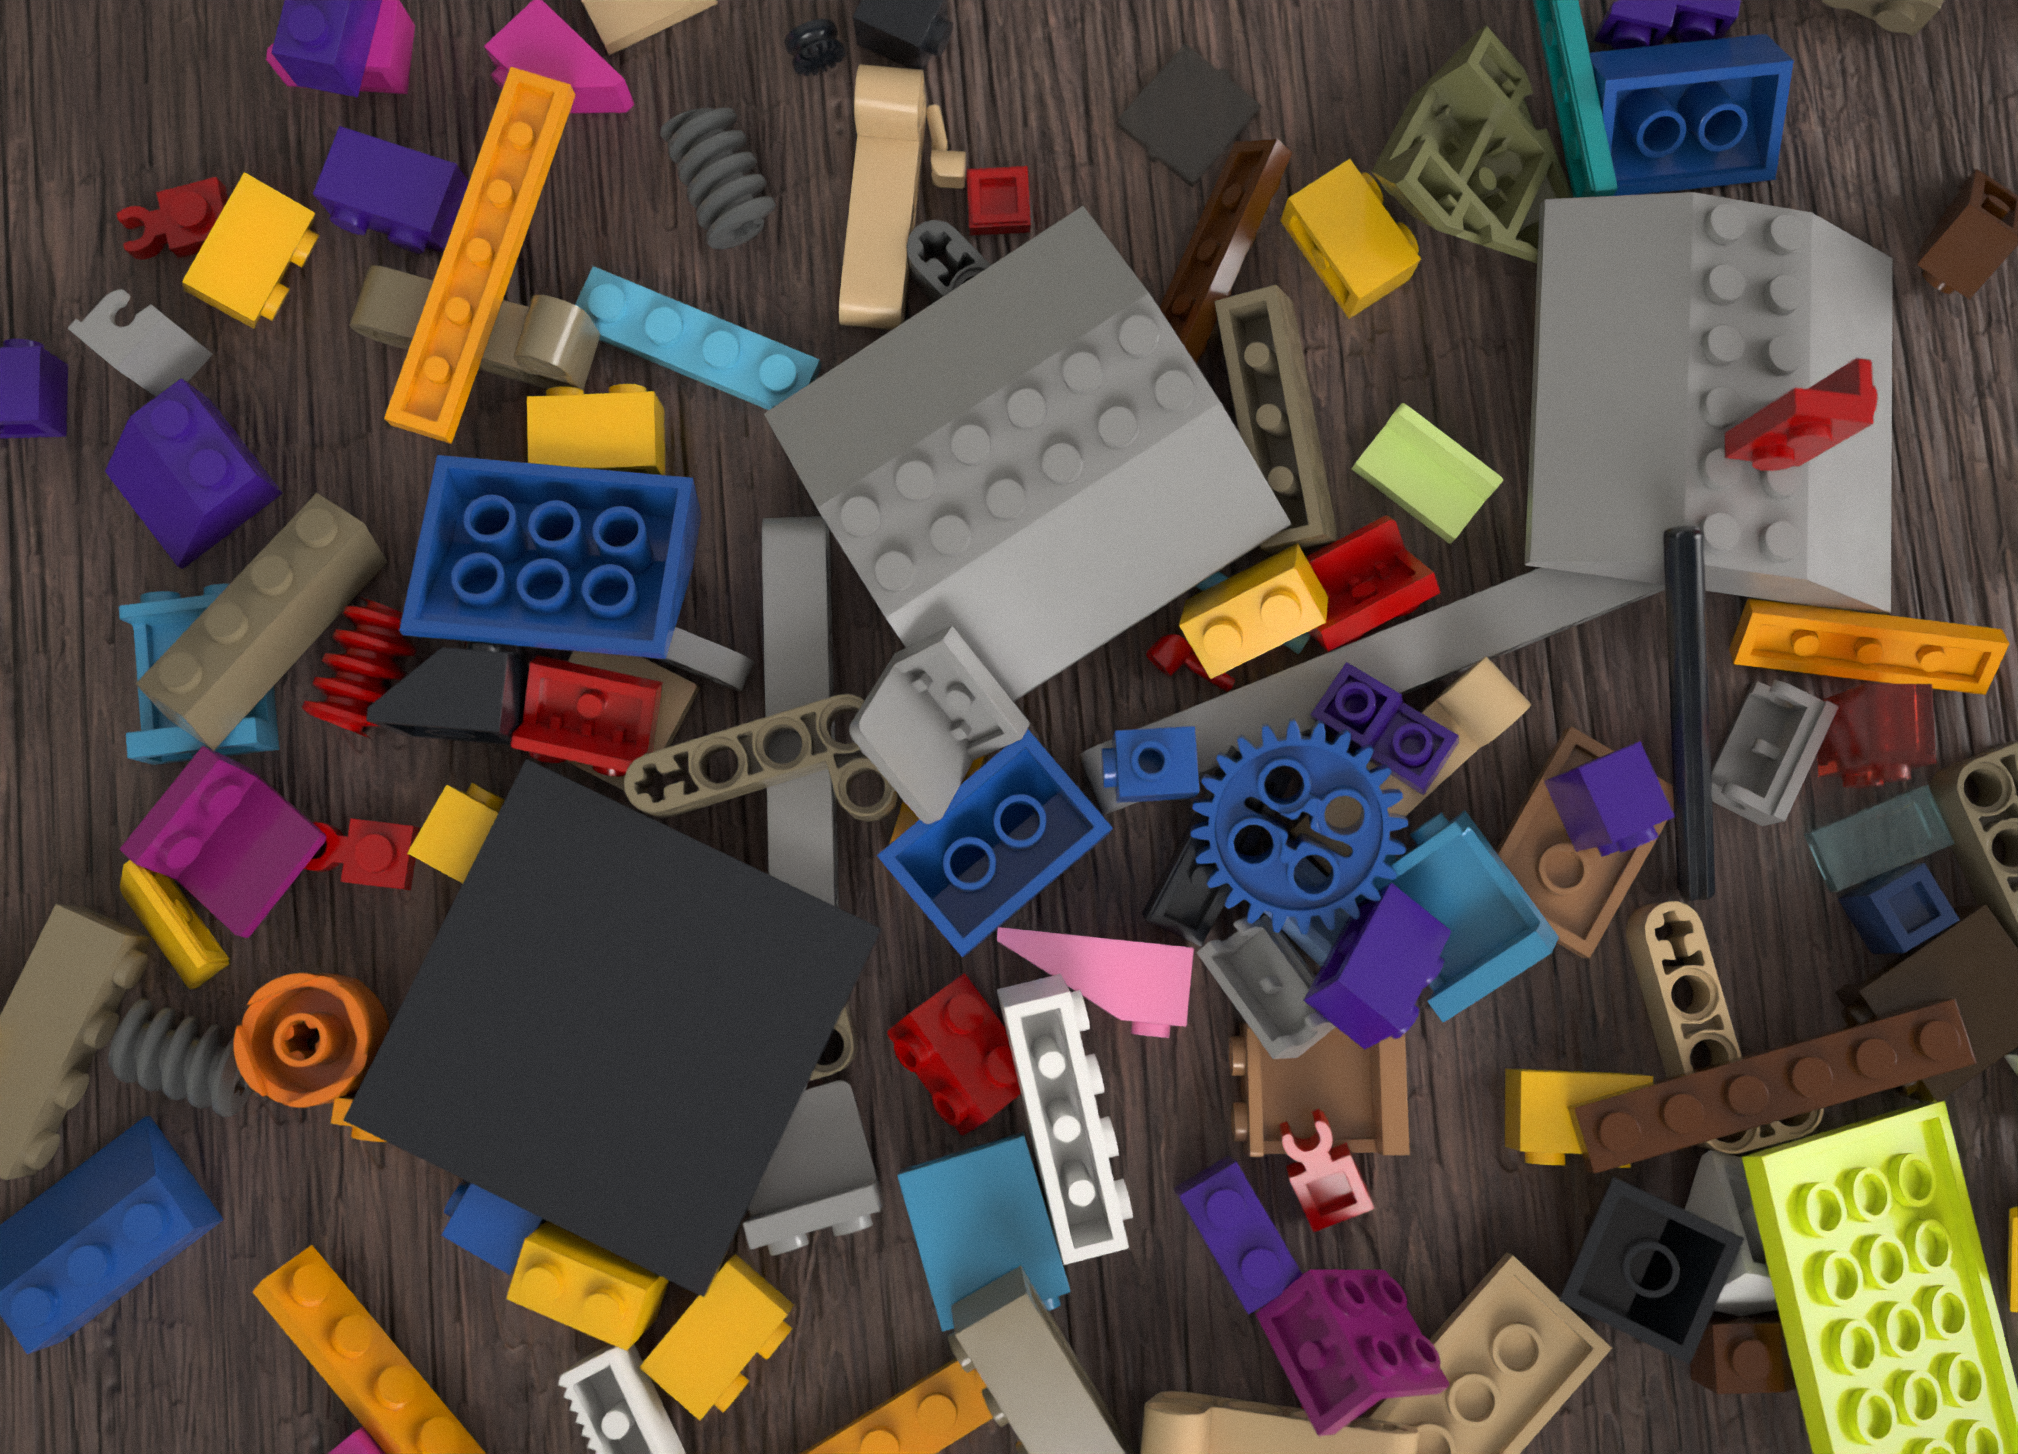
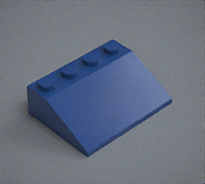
(552, 557)

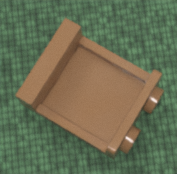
(1352, 1086)

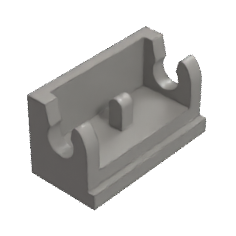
(148, 350)
(1769, 751)
(1267, 986)

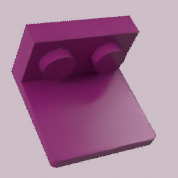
(225, 840)
(1349, 1344)

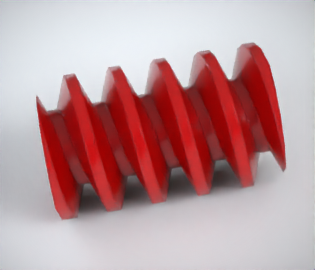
(362, 667)

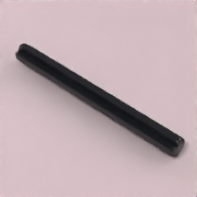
(1689, 711)

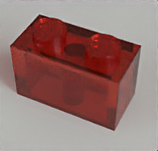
(1879, 734)

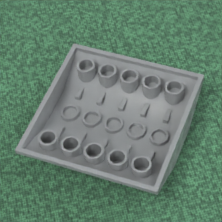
(1661, 337)
(1029, 461)

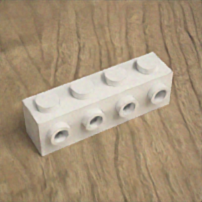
(1063, 1118)

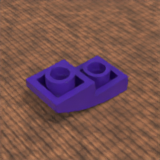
(1649, 21)
(1376, 716)

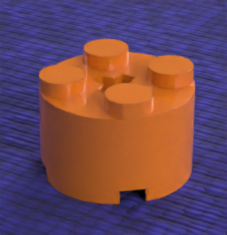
(282, 1016)

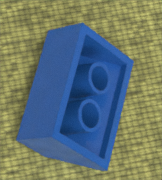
(1693, 112)
(997, 844)
(98, 1235)

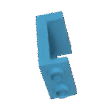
(156, 625)
(1476, 897)
(980, 1219)

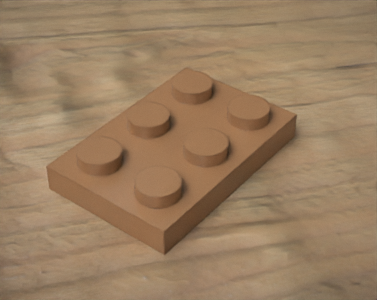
(1569, 887)

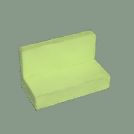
(1427, 473)

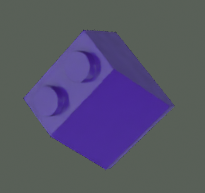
(188, 473)

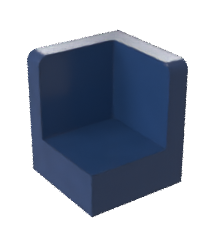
(1898, 909)

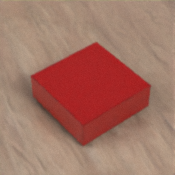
(998, 200)

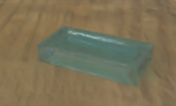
(1878, 838)

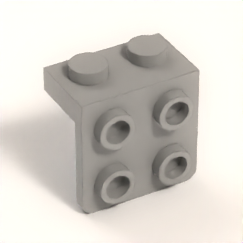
(932, 719)
(817, 1174)

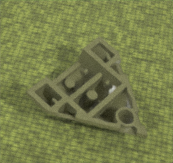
(1471, 152)

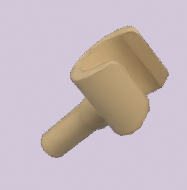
(947, 166)

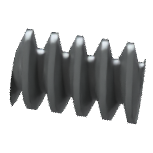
(716, 175)
(178, 1059)

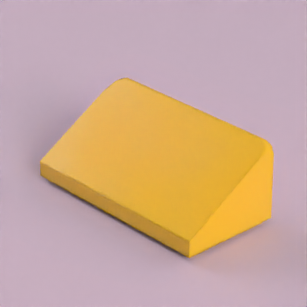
(173, 924)

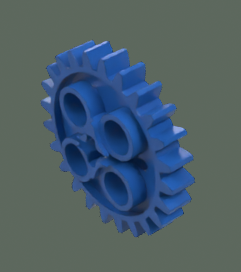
(1269, 878)

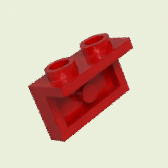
(1807, 420)
(1368, 582)
(587, 716)
(958, 1055)

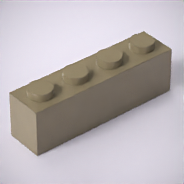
(1277, 411)
(263, 621)
(56, 1024)
(1031, 1371)

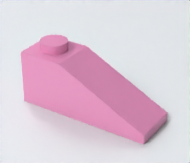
(1120, 976)

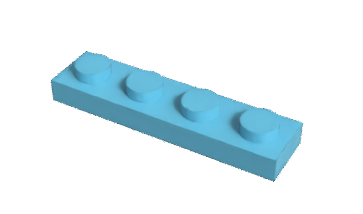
(694, 341)

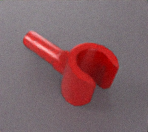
(1174, 651)

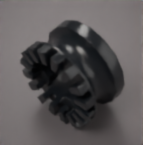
(814, 46)

